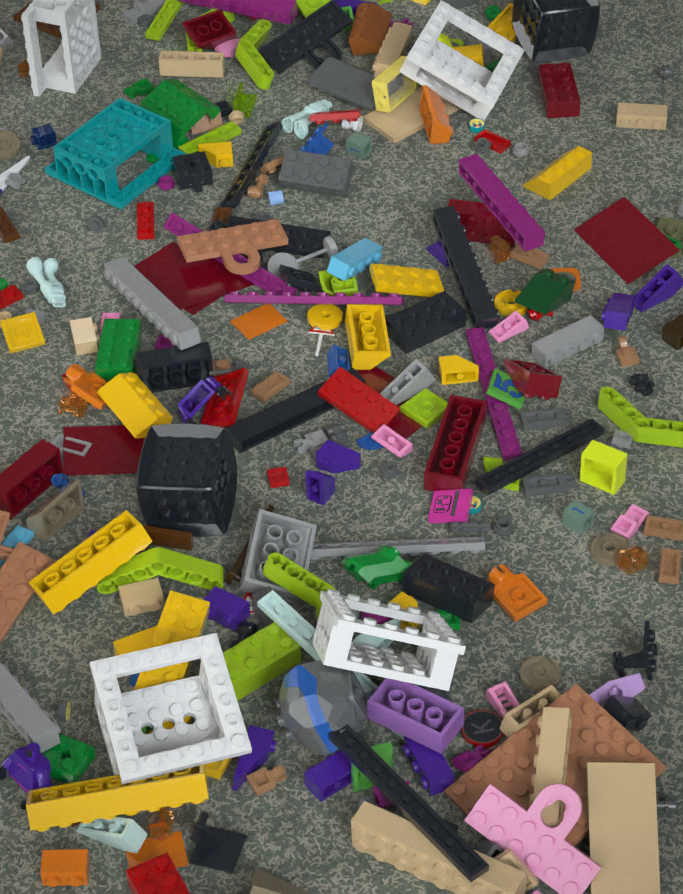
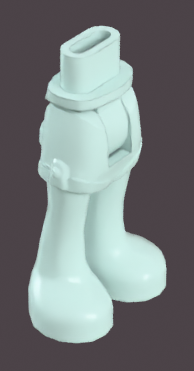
(299, 121)
(52, 288)

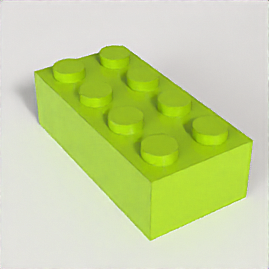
(261, 659)

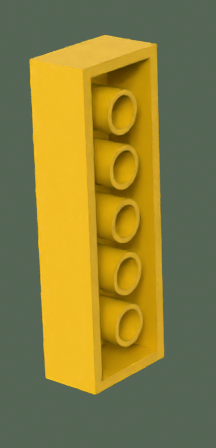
(90, 562)
(180, 620)

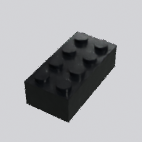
(425, 322)
(173, 367)
(448, 588)

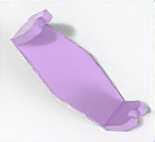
(626, 686)

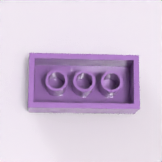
(416, 713)

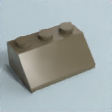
(56, 511)

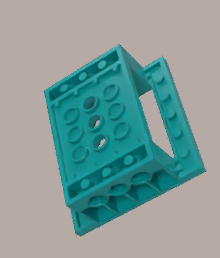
(95, 150)

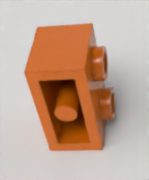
(65, 867)

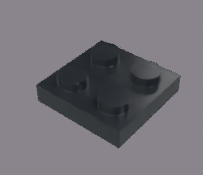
(296, 277)

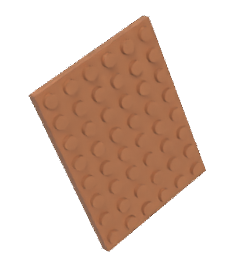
(592, 739)

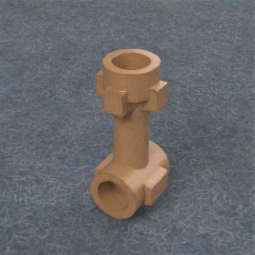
(257, 191)

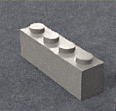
(567, 341)

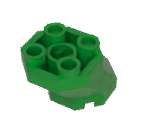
(377, 567)

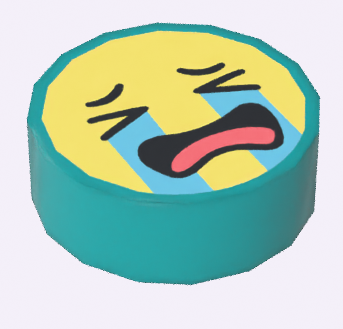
(476, 125)
(476, 505)

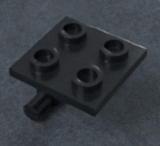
(642, 659)
(215, 847)

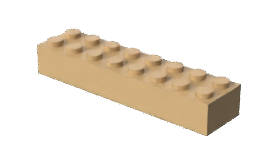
(404, 846)

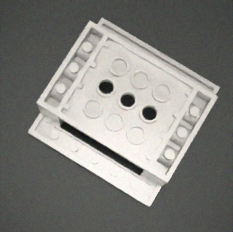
(79, 46)
(455, 75)
(436, 643)
(208, 698)

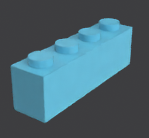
(355, 259)

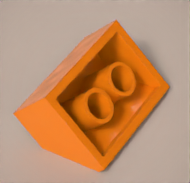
(434, 117)

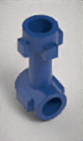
(60, 480)

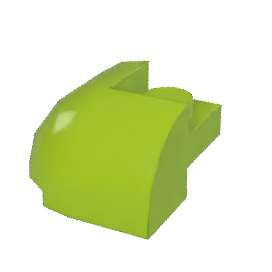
(333, 284)

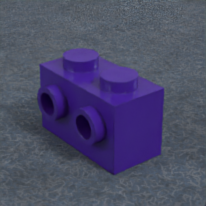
(227, 608)

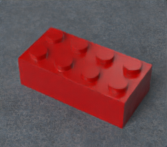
(156, 877)

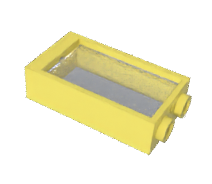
(392, 87)

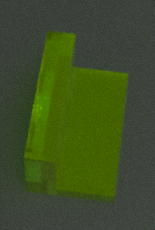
(244, 102)

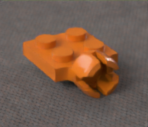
(85, 385)
(515, 593)

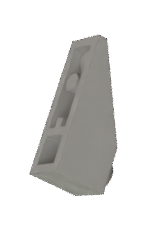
(408, 383)

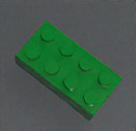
(118, 347)

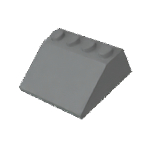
(280, 535)

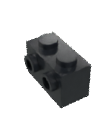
(627, 712)

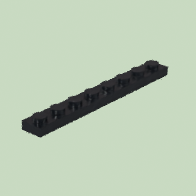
(252, 165)
(539, 456)

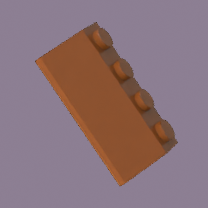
(369, 29)

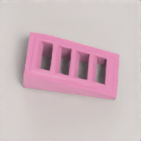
(502, 688)

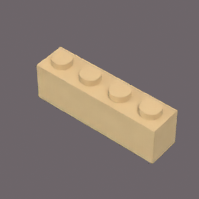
(192, 64)

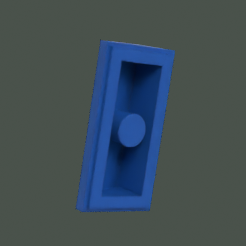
(336, 358)

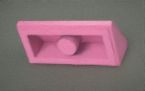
(392, 441)

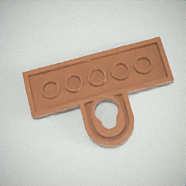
(234, 240)
(15, 590)

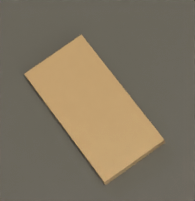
(403, 119)
(623, 827)

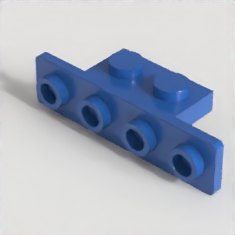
(319, 143)

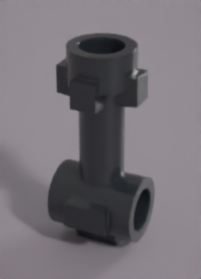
(244, 630)

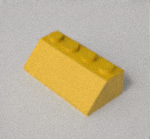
(560, 173)
(366, 335)
(134, 404)

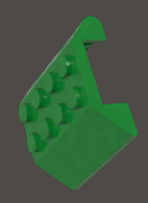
(179, 105)

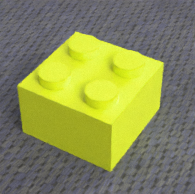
(603, 467)

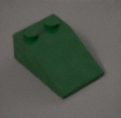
(546, 291)

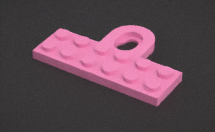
(534, 842)

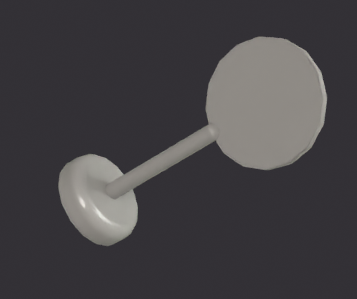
(286, 259)

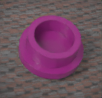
(166, 183)

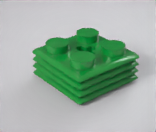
(69, 759)

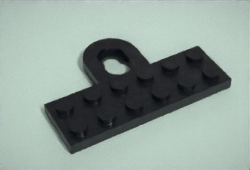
(306, 36)
(300, 239)

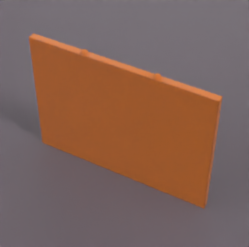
(258, 321)
(150, 849)

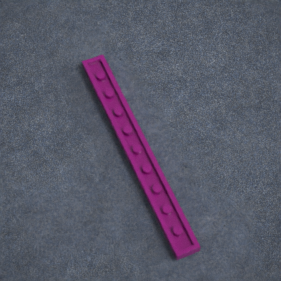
(261, 277)
(306, 298)
(497, 409)

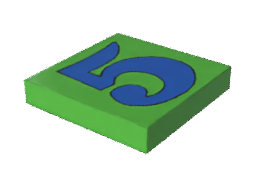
(503, 389)

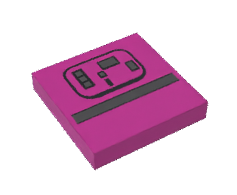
(450, 506)

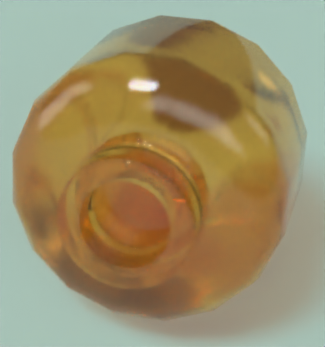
(634, 559)

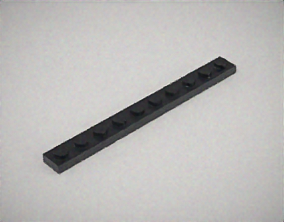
(409, 803)

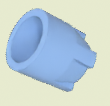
(276, 197)

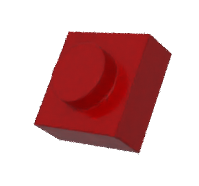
(278, 477)

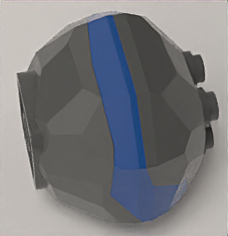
(319, 701)

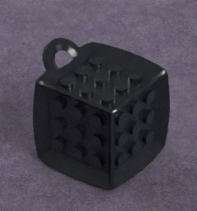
(556, 27)
(187, 478)

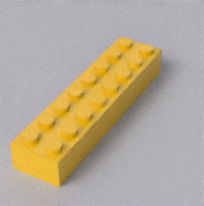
(109, 797)

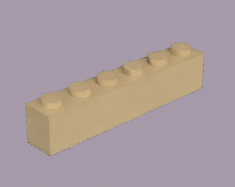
(392, 47)
(552, 758)

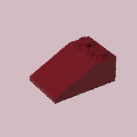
(209, 30)
(533, 379)

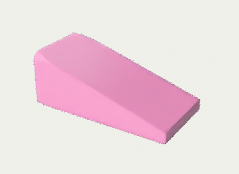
(509, 327)

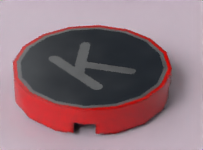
(482, 728)

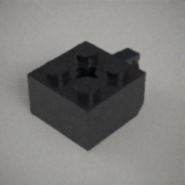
(192, 171)

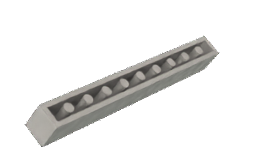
(152, 303)

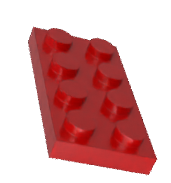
(358, 400)
(221, 412)

